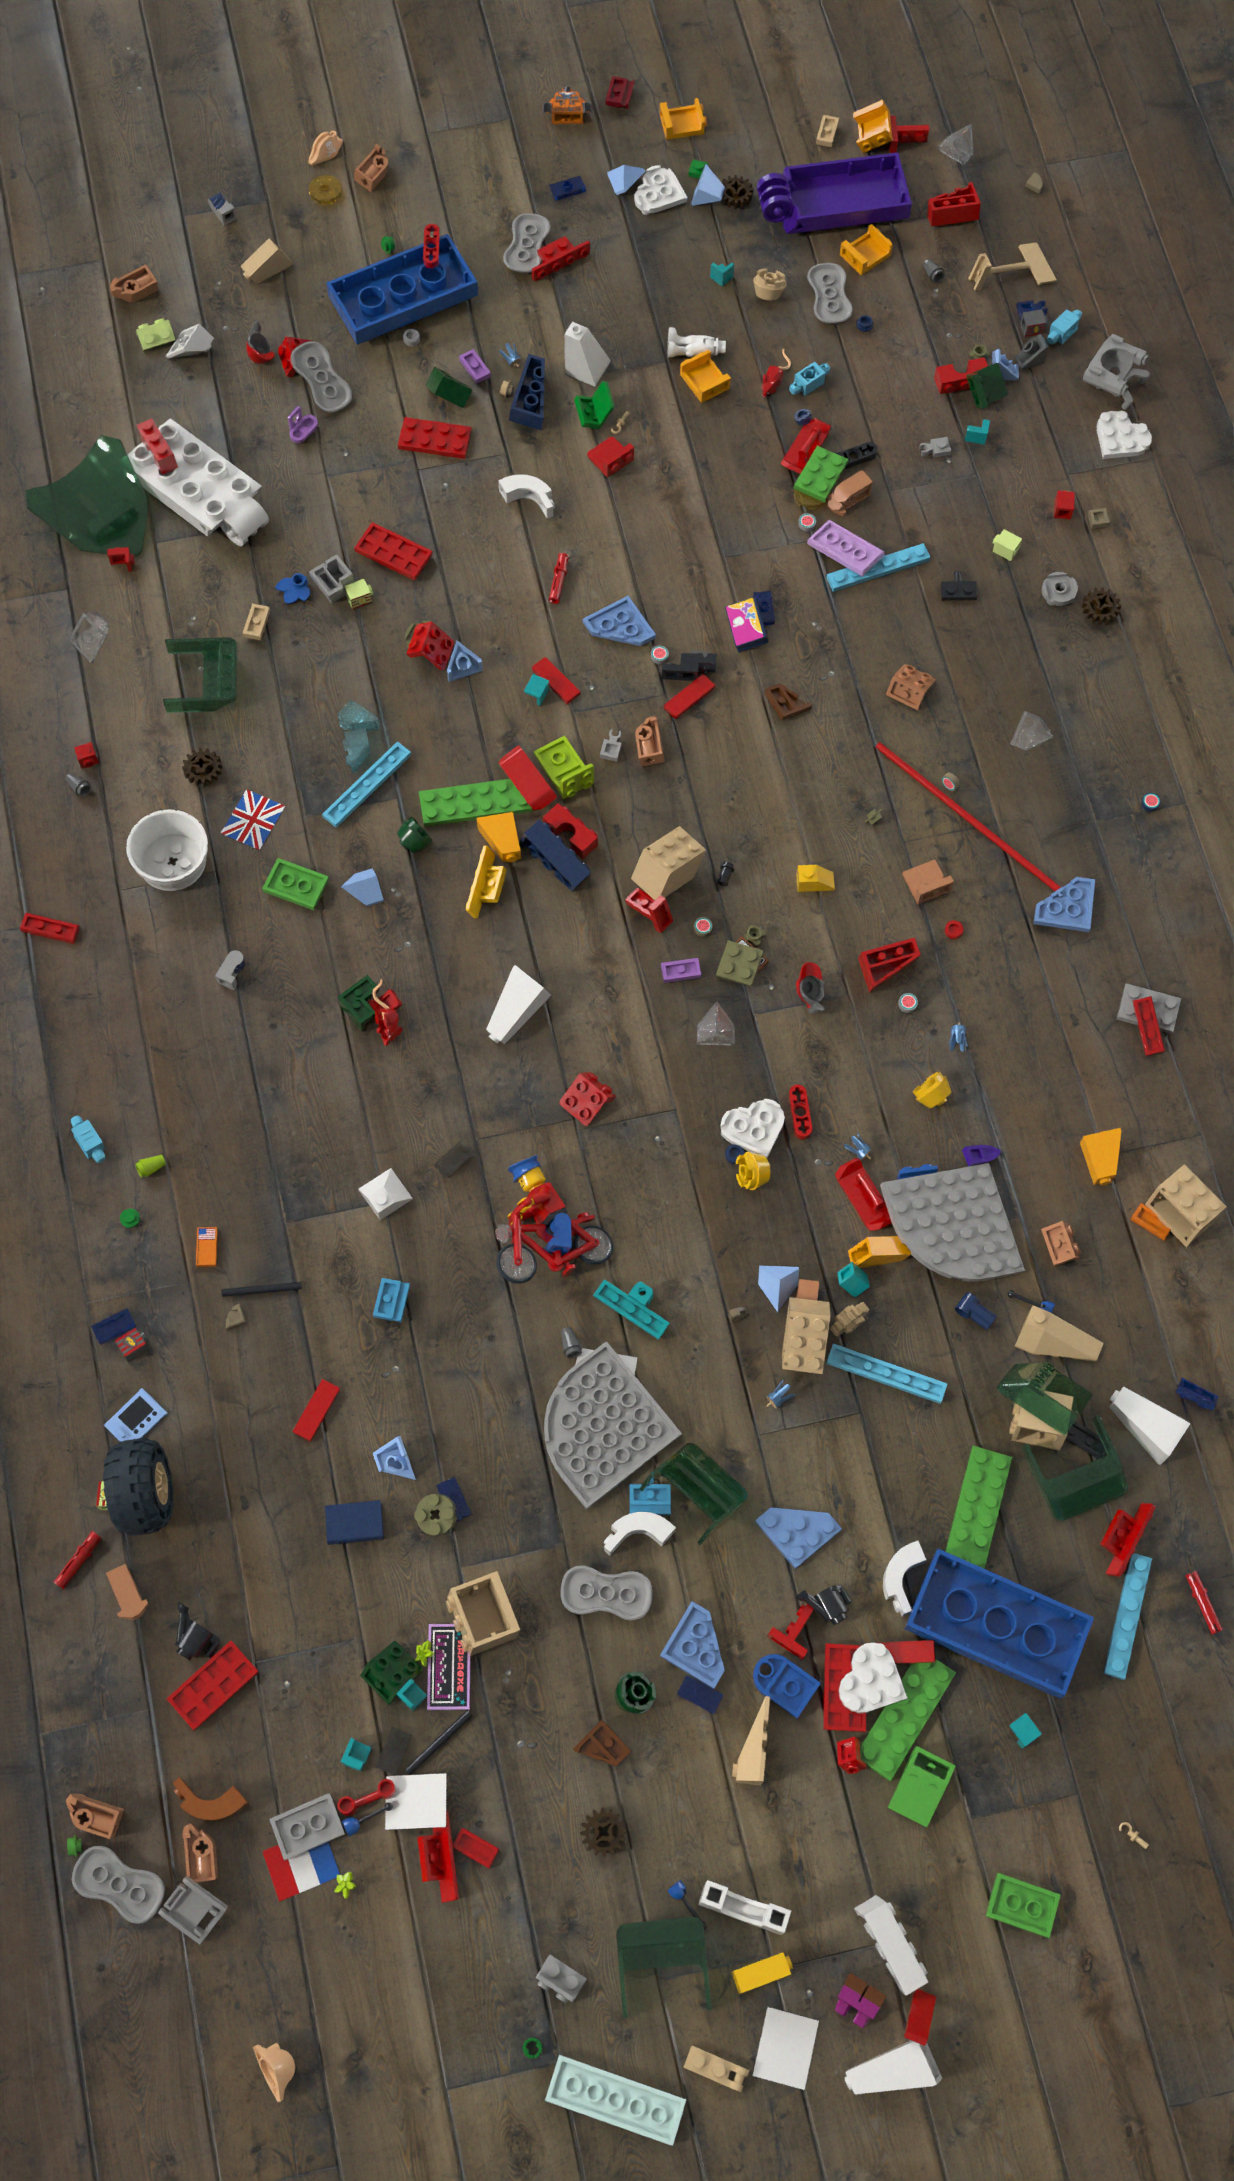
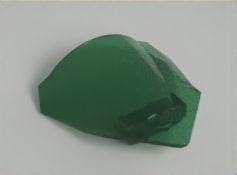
(97, 502)

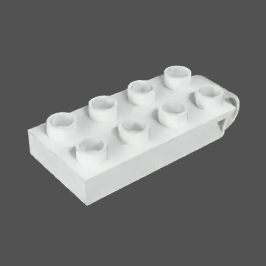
(203, 487)

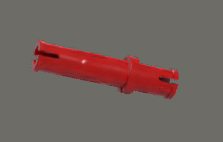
(560, 572)
(74, 1564)
(1204, 1602)

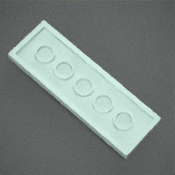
(615, 2100)

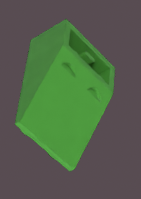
(921, 1786)

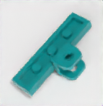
(633, 1306)

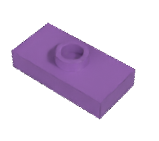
(474, 366)
(680, 970)

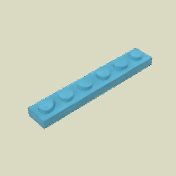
(887, 565)
(366, 784)
(886, 1373)
(1127, 1616)

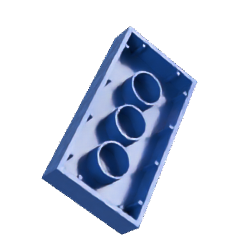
(401, 290)
(999, 1623)

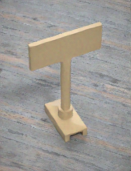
(1034, 261)

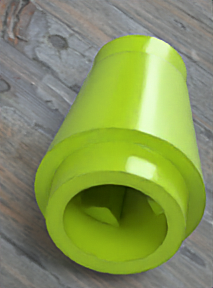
(148, 1166)

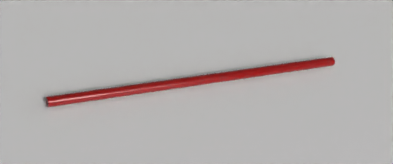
(968, 817)

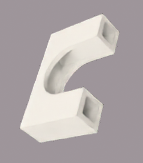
(758, 1914)

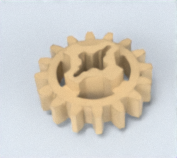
(849, 1319)

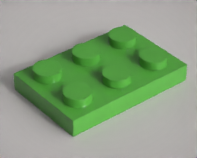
(821, 474)
(295, 884)
(1023, 1905)

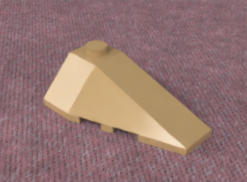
(1052, 1336)
(751, 1761)

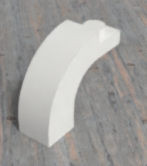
(528, 487)
(639, 1523)
(902, 1561)

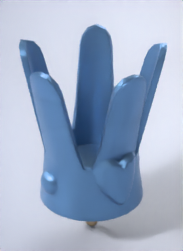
(514, 360)
(958, 1035)
(863, 1148)
(775, 1397)

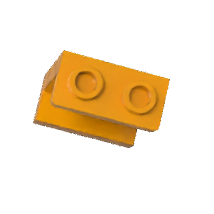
(682, 120)
(873, 126)
(866, 250)
(704, 376)

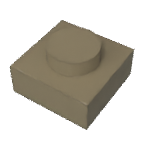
(1098, 518)

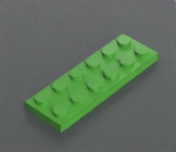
(471, 802)
(978, 1506)
(903, 1721)

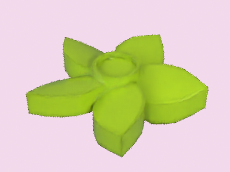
(424, 1652)
(345, 1884)

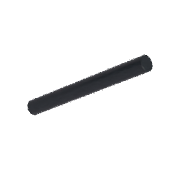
(261, 1289)
(438, 1742)

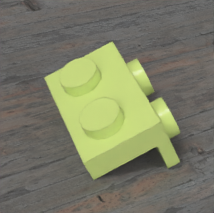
(155, 334)

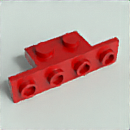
(558, 255)
(1124, 1535)
(438, 1861)

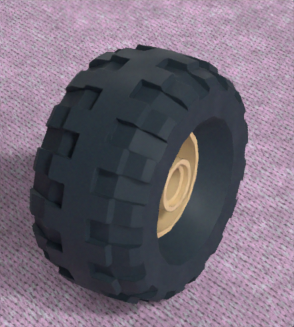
(138, 1486)

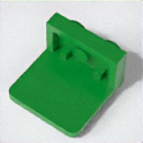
(595, 409)

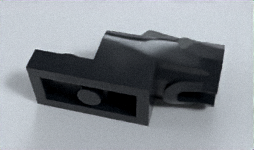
(690, 665)

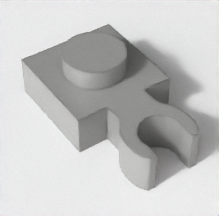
(937, 447)
(611, 748)

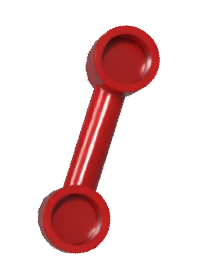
(348, 1806)

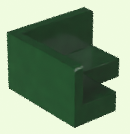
(448, 388)
(354, 1001)

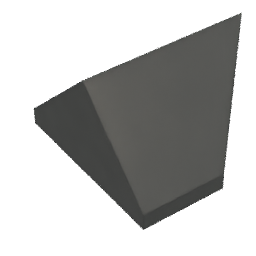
(1032, 353)

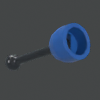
(1045, 1305)
(352, 1824)
(678, 1892)

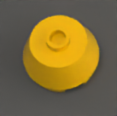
(933, 1090)
(753, 1170)

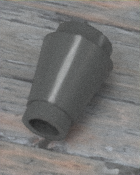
(934, 271)
(79, 785)
(571, 1346)

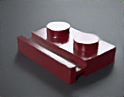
(619, 92)

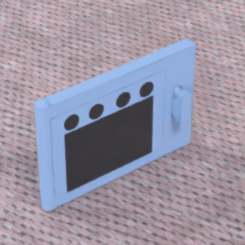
(136, 1417)

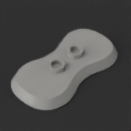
(528, 234)
(831, 301)
(328, 388)
(622, 1594)
(105, 1877)

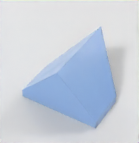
(624, 177)
(708, 188)
(1008, 370)
(463, 663)
(364, 887)
(778, 1283)
(394, 1459)

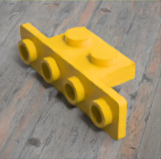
(486, 884)

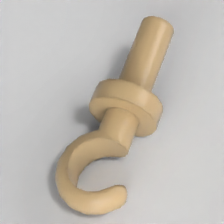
(620, 422)
(1134, 1836)

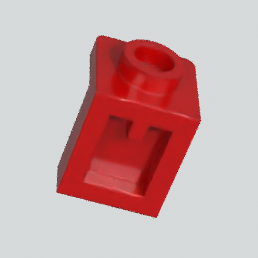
(86, 755)
(849, 1755)

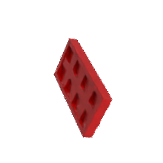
(434, 437)
(393, 551)
(212, 1685)
(835, 1715)

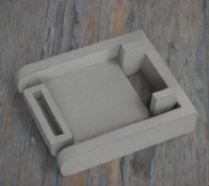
(188, 1908)

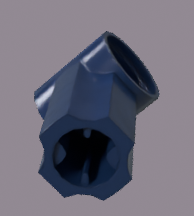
(970, 1307)

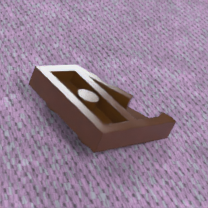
(785, 702)
(603, 1745)

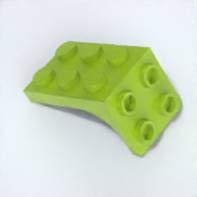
(564, 767)

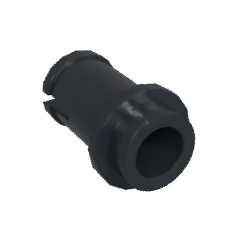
(725, 873)

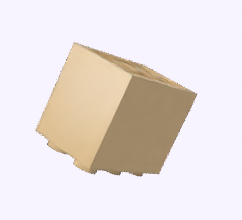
(668, 863)
(1185, 1205)
(805, 1335)
(1033, 1431)
(482, 1614)

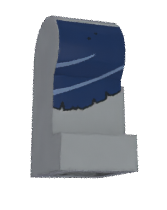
(221, 208)
(229, 969)

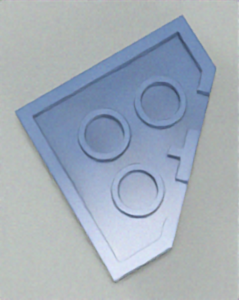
(620, 623)
(1068, 906)
(797, 1532)
(695, 1646)

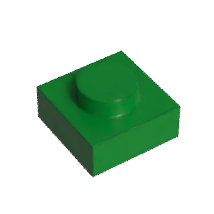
(696, 168)

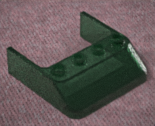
(219, 673)
(1026, 1388)
(703, 1484)
(1085, 1486)
(661, 1945)

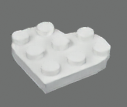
(659, 191)
(1121, 437)
(754, 1127)
(872, 1681)

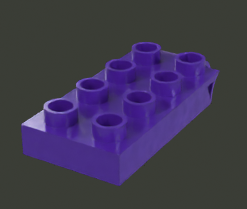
(836, 193)

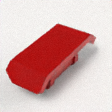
(808, 439)
(527, 779)
(863, 1195)

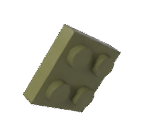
(740, 963)

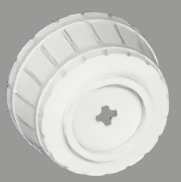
(166, 836)

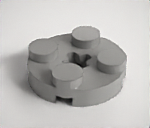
(1057, 597)

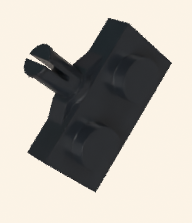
(958, 589)

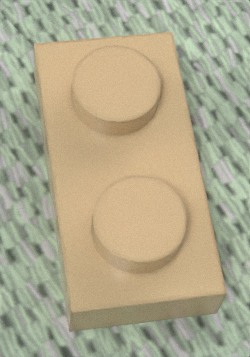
(827, 131)
(256, 621)

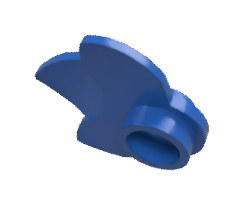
(292, 590)

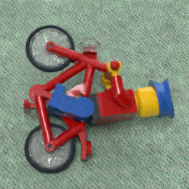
(553, 1225)

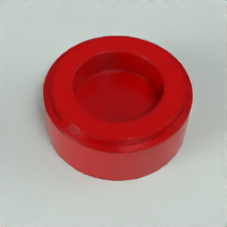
(954, 929)

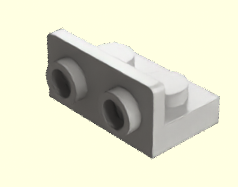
(560, 1978)

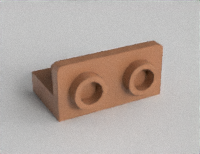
(1061, 1243)

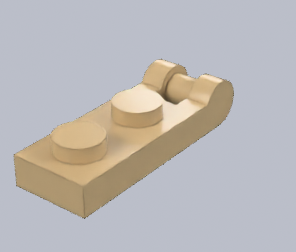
(715, 2068)

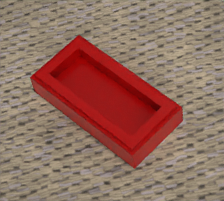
(475, 1848)

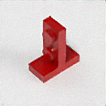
(907, 133)
(655, 910)
(788, 1642)

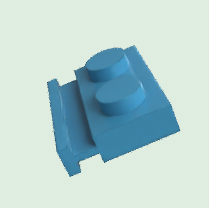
(391, 1300)
(653, 1499)

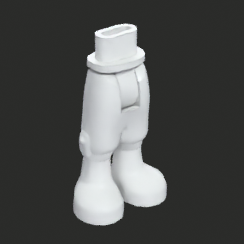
(693, 344)

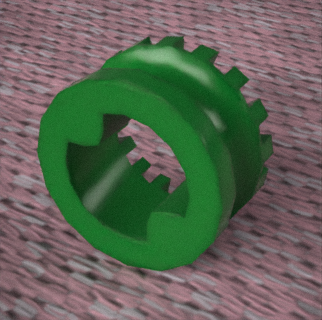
(538, 2045)

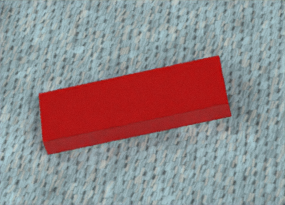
(557, 681)
(689, 696)
(49, 928)
(1148, 1026)
(316, 1410)
(912, 1651)
(920, 2017)

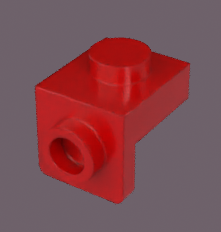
(121, 556)
(388, 998)

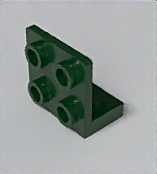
(987, 385)
(390, 1671)

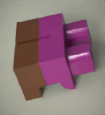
(850, 1995)

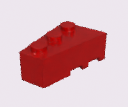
(954, 207)
(887, 961)

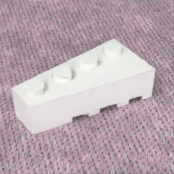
(892, 1944)

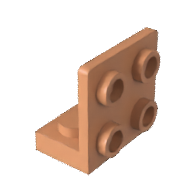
(910, 686)
(927, 881)

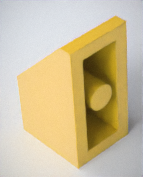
(814, 878)

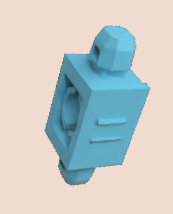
(1064, 326)
(809, 378)
(88, 1139)

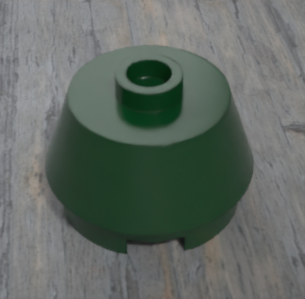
(413, 836)
(635, 1693)

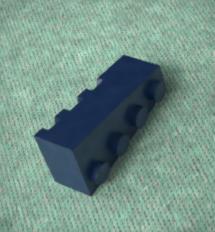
(529, 396)
(555, 855)

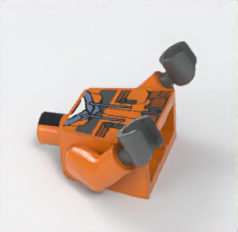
(567, 107)

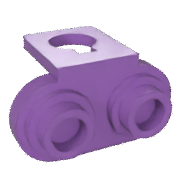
(302, 427)

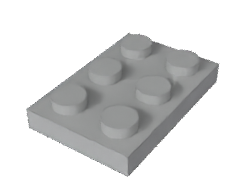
(1165, 1007)
(307, 1826)

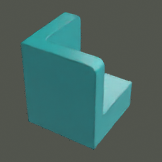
(721, 273)
(977, 434)
(538, 688)
(853, 1279)
(411, 1695)
(1025, 1730)
(356, 1755)

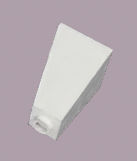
(584, 355)
(516, 1005)
(1149, 1423)
(897, 2069)

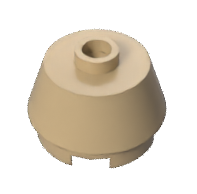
(769, 285)

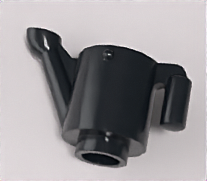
(828, 1603)
(193, 1637)

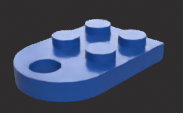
(786, 1684)

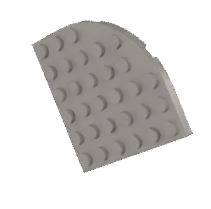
(954, 1223)
(603, 1426)

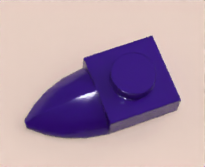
(980, 1154)

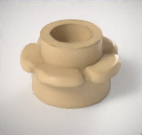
(506, 388)

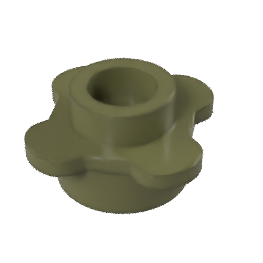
(979, 351)
(873, 816)
(754, 930)

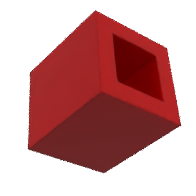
(1064, 504)

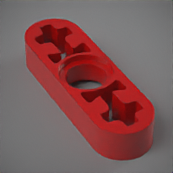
(431, 240)
(794, 1105)

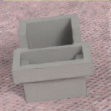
(332, 578)

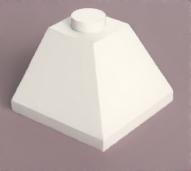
(191, 342)
(385, 1194)

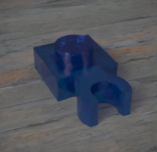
(1027, 306)

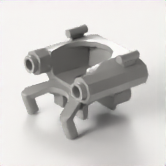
(1120, 356)

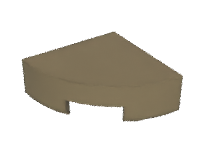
(1034, 183)
(737, 1314)
(235, 1317)

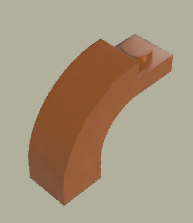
(215, 1810)

